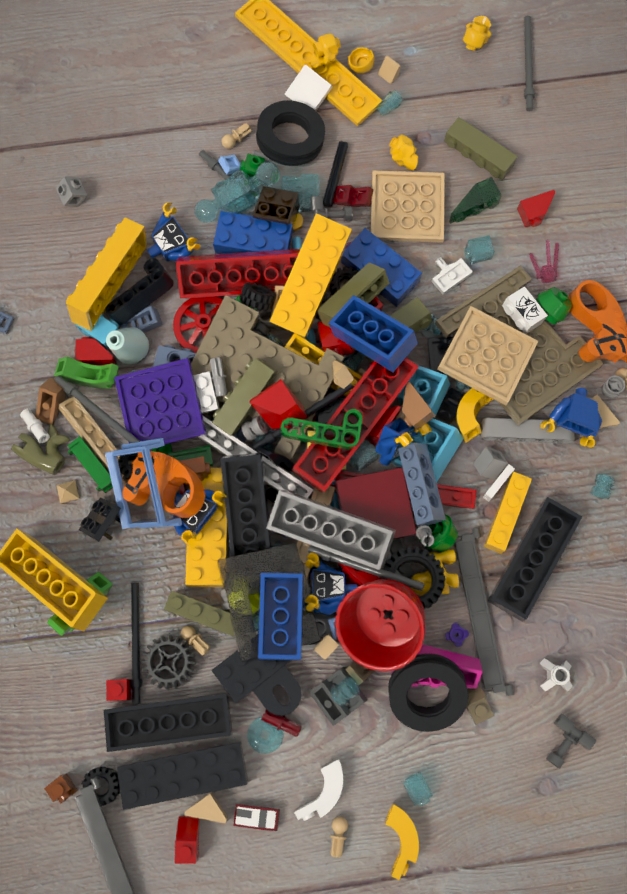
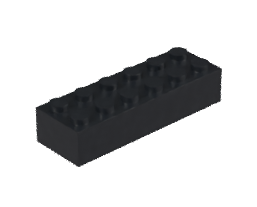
(245, 503)
(534, 559)
(167, 722)
(182, 775)

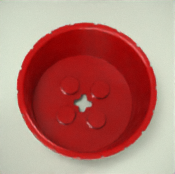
(380, 641)

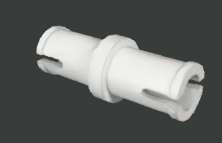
(34, 425)

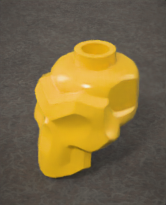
(477, 33)
(325, 50)
(403, 152)

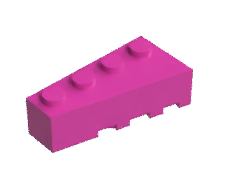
(469, 666)

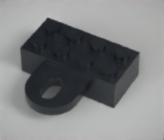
(258, 677)

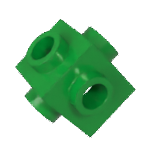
(251, 164)

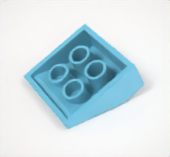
(441, 445)

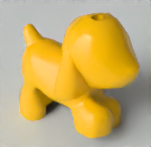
(451, 580)

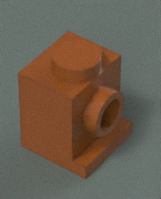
(199, 466)
(61, 788)

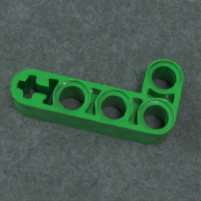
(320, 428)

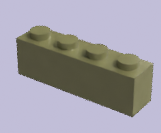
(480, 148)
(364, 285)
(412, 315)
(237, 403)
(199, 613)

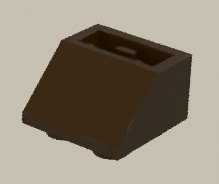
(277, 205)

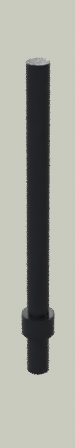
(270, 437)
(135, 682)

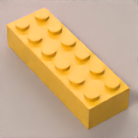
(107, 274)
(311, 275)
(210, 543)
(51, 580)

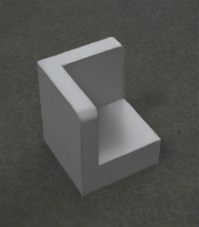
(490, 463)

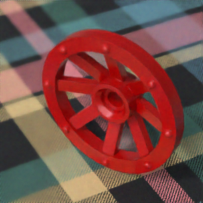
(203, 316)

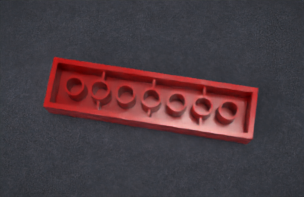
(229, 272)
(372, 398)

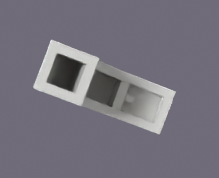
(330, 794)

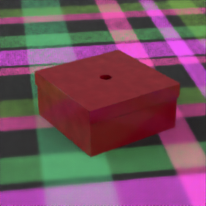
(379, 498)

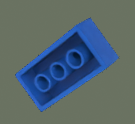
(247, 234)
(400, 273)
(373, 333)
(280, 616)

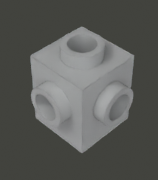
(71, 191)

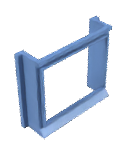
(115, 475)

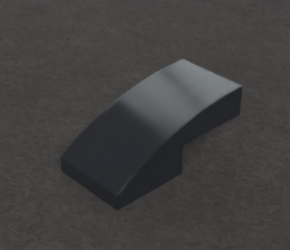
(449, 406)
(276, 458)

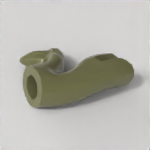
(34, 455)

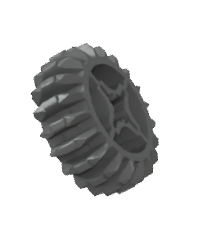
(160, 667)

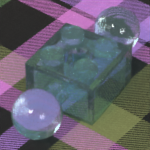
(237, 192)

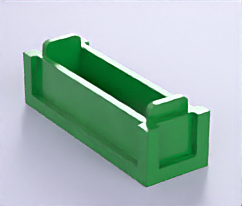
(91, 464)

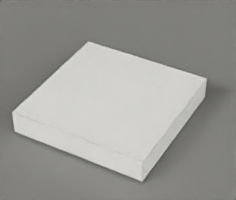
(309, 88)

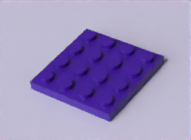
(161, 403)

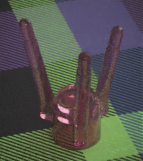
(548, 272)

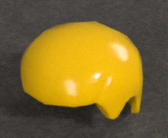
(361, 60)

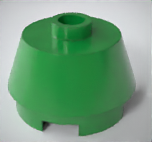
(555, 304)
(444, 535)

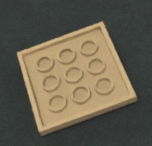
(408, 206)
(488, 355)

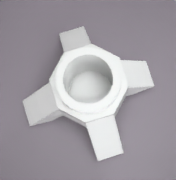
(556, 675)

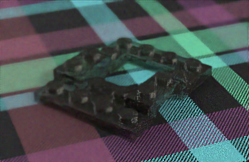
(242, 578)

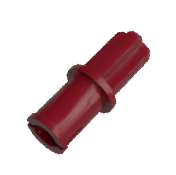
(281, 723)

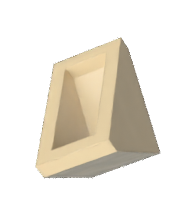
(208, 809)

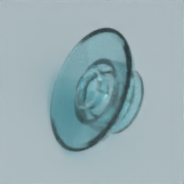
(260, 744)

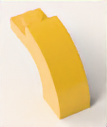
(467, 413)
(408, 838)

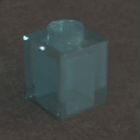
(479, 249)
(363, 456)
(417, 789)

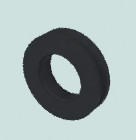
(288, 153)
(434, 717)

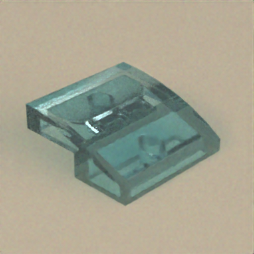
(306, 185)

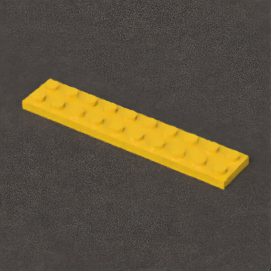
(296, 48)

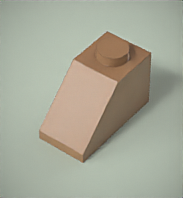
(49, 398)
(415, 408)

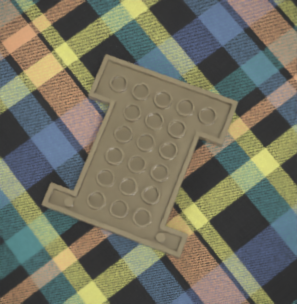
(236, 344)
(553, 364)

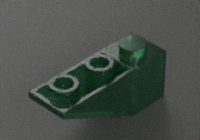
(480, 197)

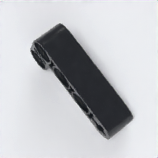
(140, 294)

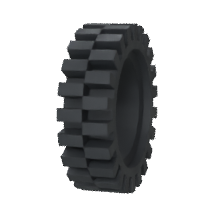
(429, 562)

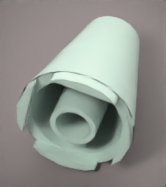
(128, 344)

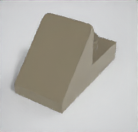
(359, 672)
(478, 706)

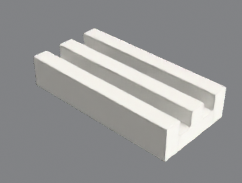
(498, 483)

